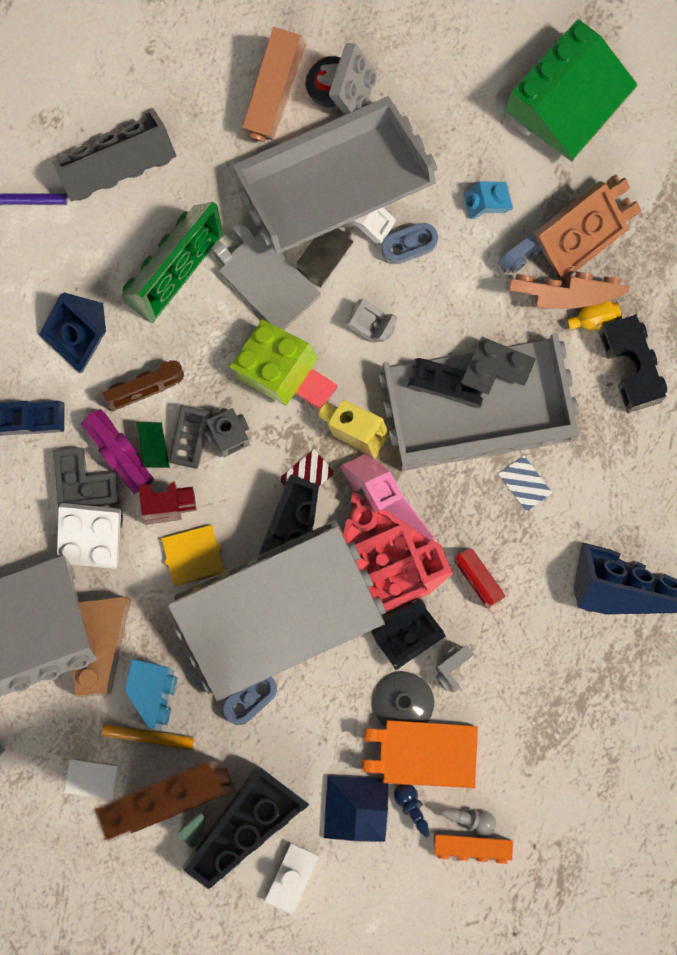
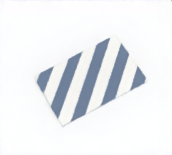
(525, 483)

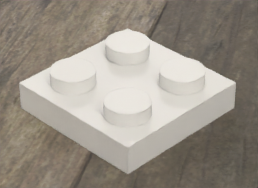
(89, 535)

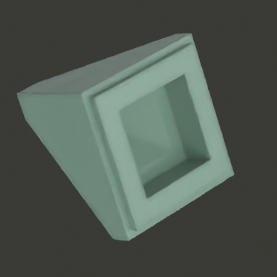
(191, 831)

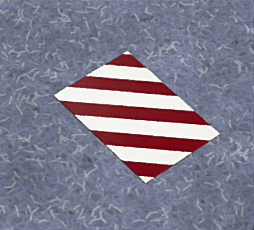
(310, 468)

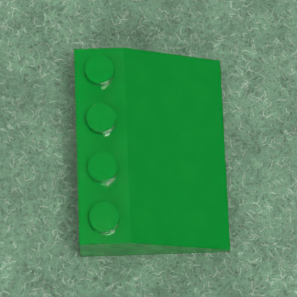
(571, 91)
(174, 261)

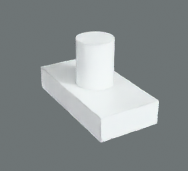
(292, 878)

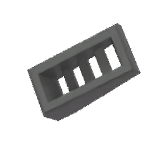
(186, 410)

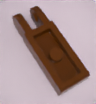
(144, 386)

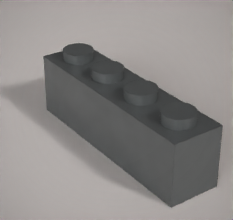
(115, 157)

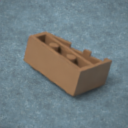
(105, 629)

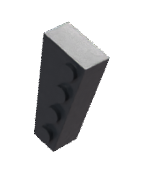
(249, 819)

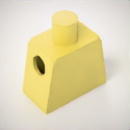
(355, 427)

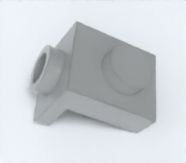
(371, 322)
(454, 659)

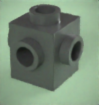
(229, 441)

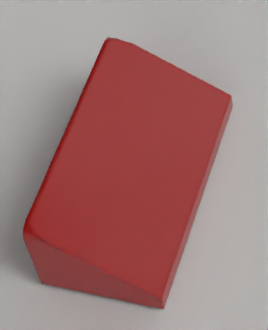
(479, 578)

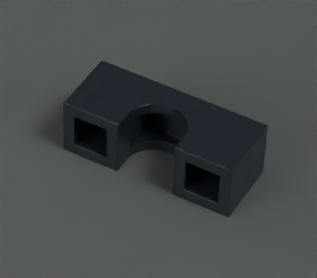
(628, 339)

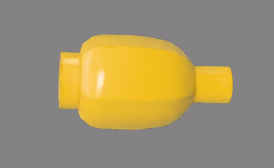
(594, 316)

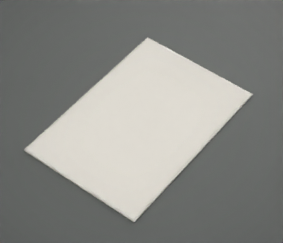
(91, 779)

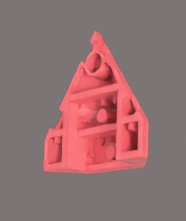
(396, 556)

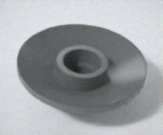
(400, 685)

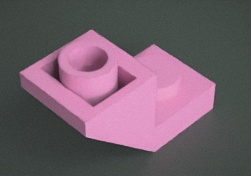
(374, 480)

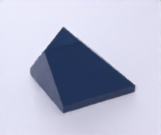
(75, 329)
(356, 809)

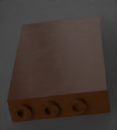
(164, 799)

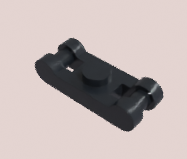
(445, 382)

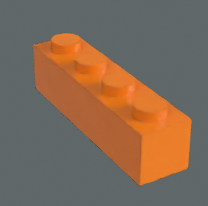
(474, 847)

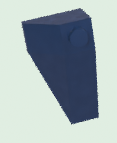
(617, 587)

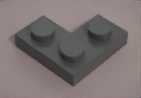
(493, 360)
(76, 487)

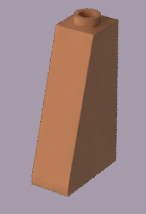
(274, 83)

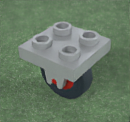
(342, 80)

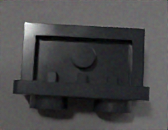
(407, 633)

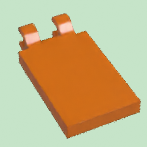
(424, 754)

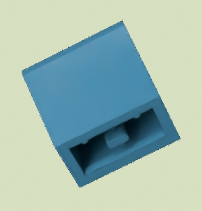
(149, 691)

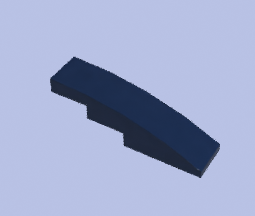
(31, 418)

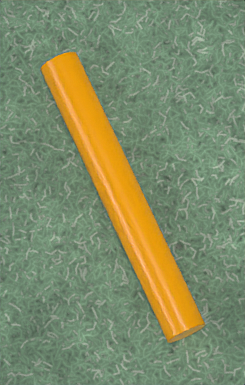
(147, 736)

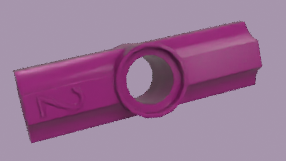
(117, 450)

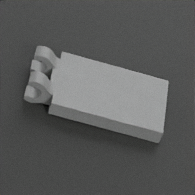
(265, 279)

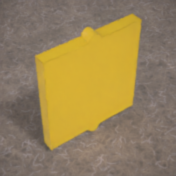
(193, 555)

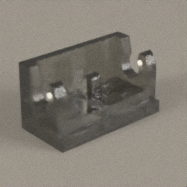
(324, 255)

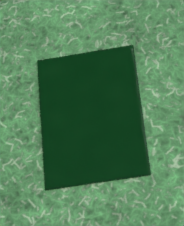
(153, 445)

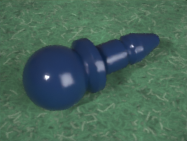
(407, 798)

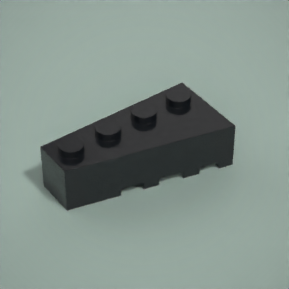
(293, 513)

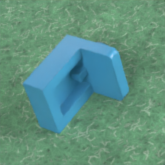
(487, 198)

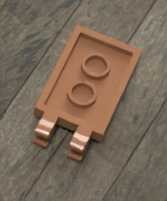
(586, 227)

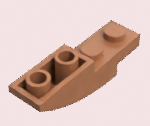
(577, 293)

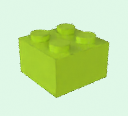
(274, 362)

